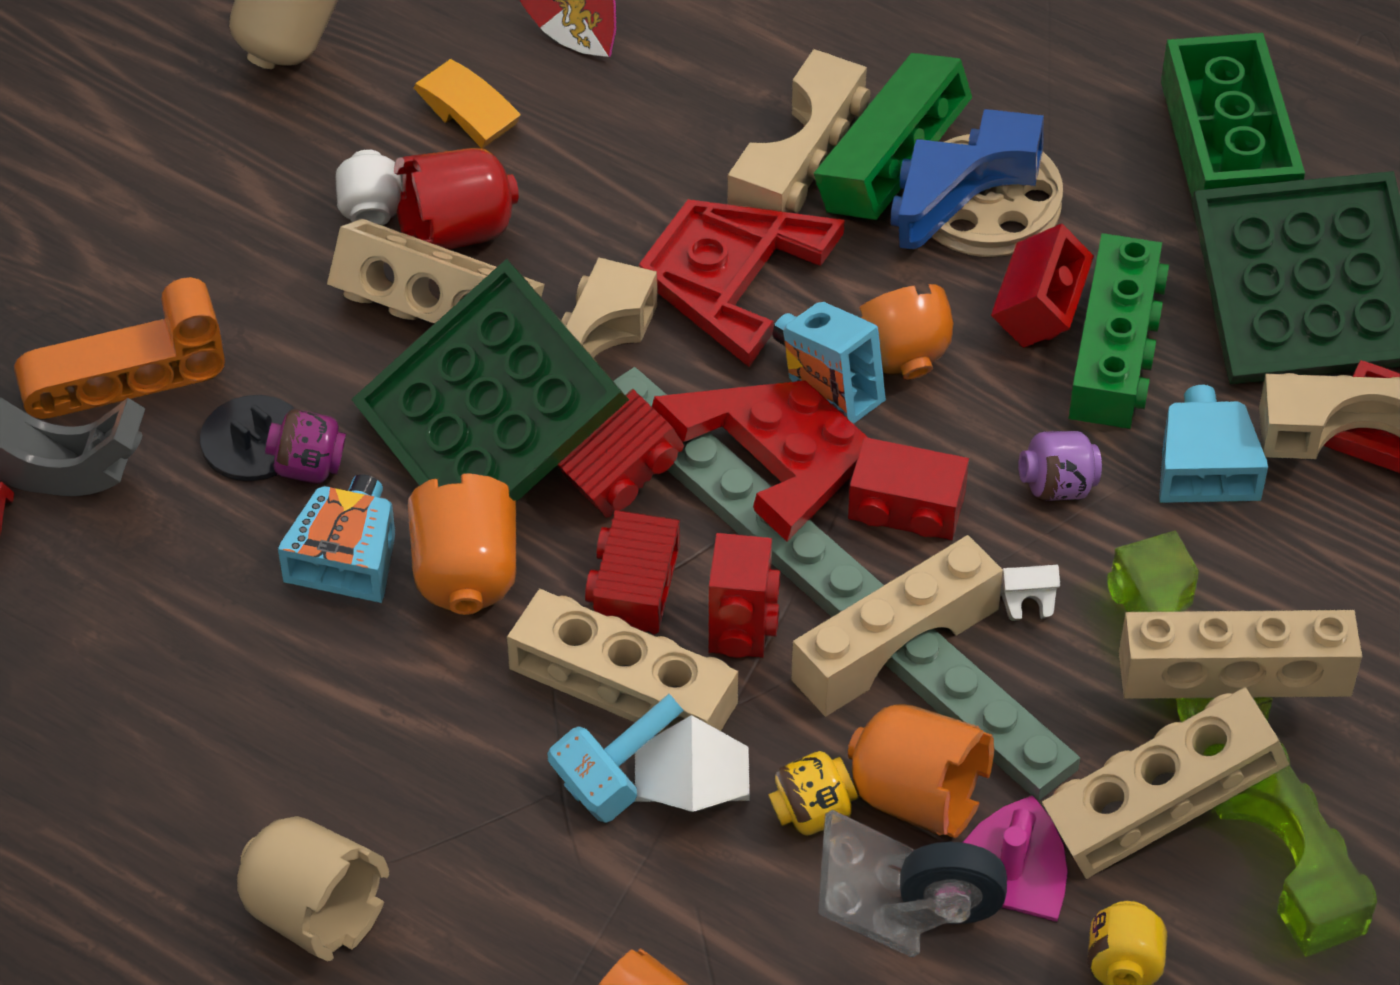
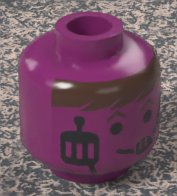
(306, 446)

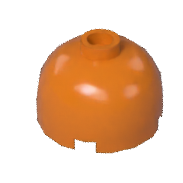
(911, 329)

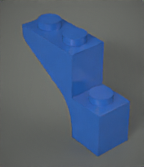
(950, 174)

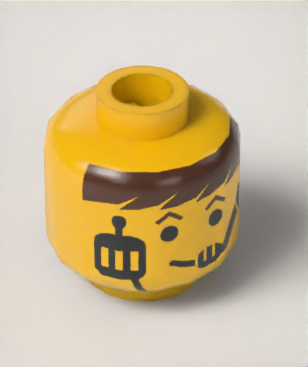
(810, 790)
(1127, 944)

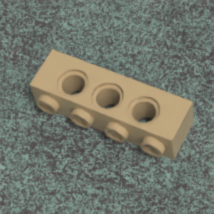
(359, 271)
(1230, 650)
(594, 671)
(1155, 810)

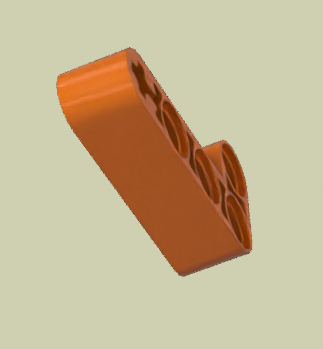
(128, 360)

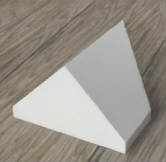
(692, 767)

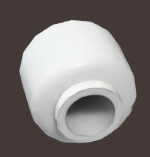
(368, 187)

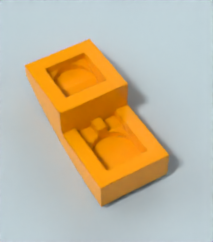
(470, 100)

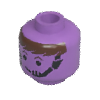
(1060, 465)

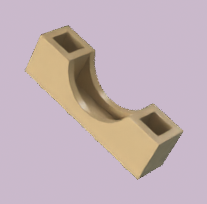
(825, 100)
(612, 305)
(1308, 410)
(849, 649)

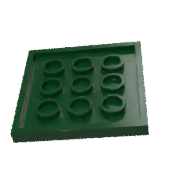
(1303, 274)
(491, 390)

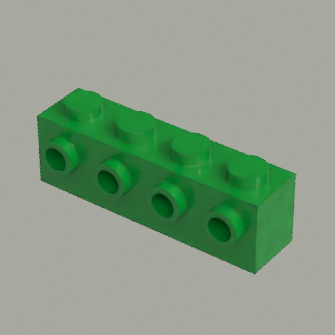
(915, 104)
(1116, 330)

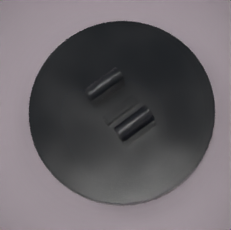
(237, 436)

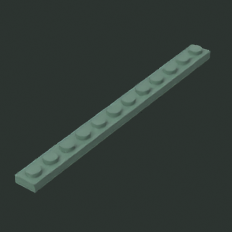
(837, 581)

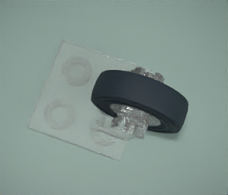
(902, 891)

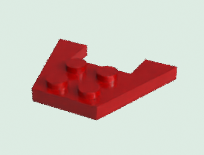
(717, 251)
(785, 429)

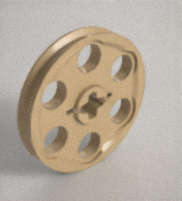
(1001, 205)

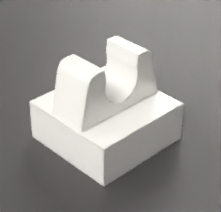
(1030, 582)

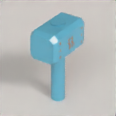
(594, 772)

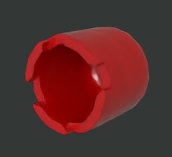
(455, 197)

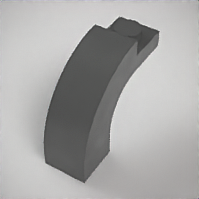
(67, 458)

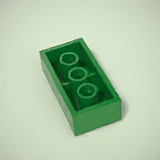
(1228, 112)

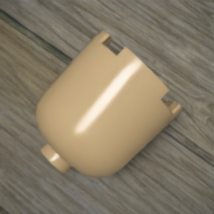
(279, 29)
(311, 885)

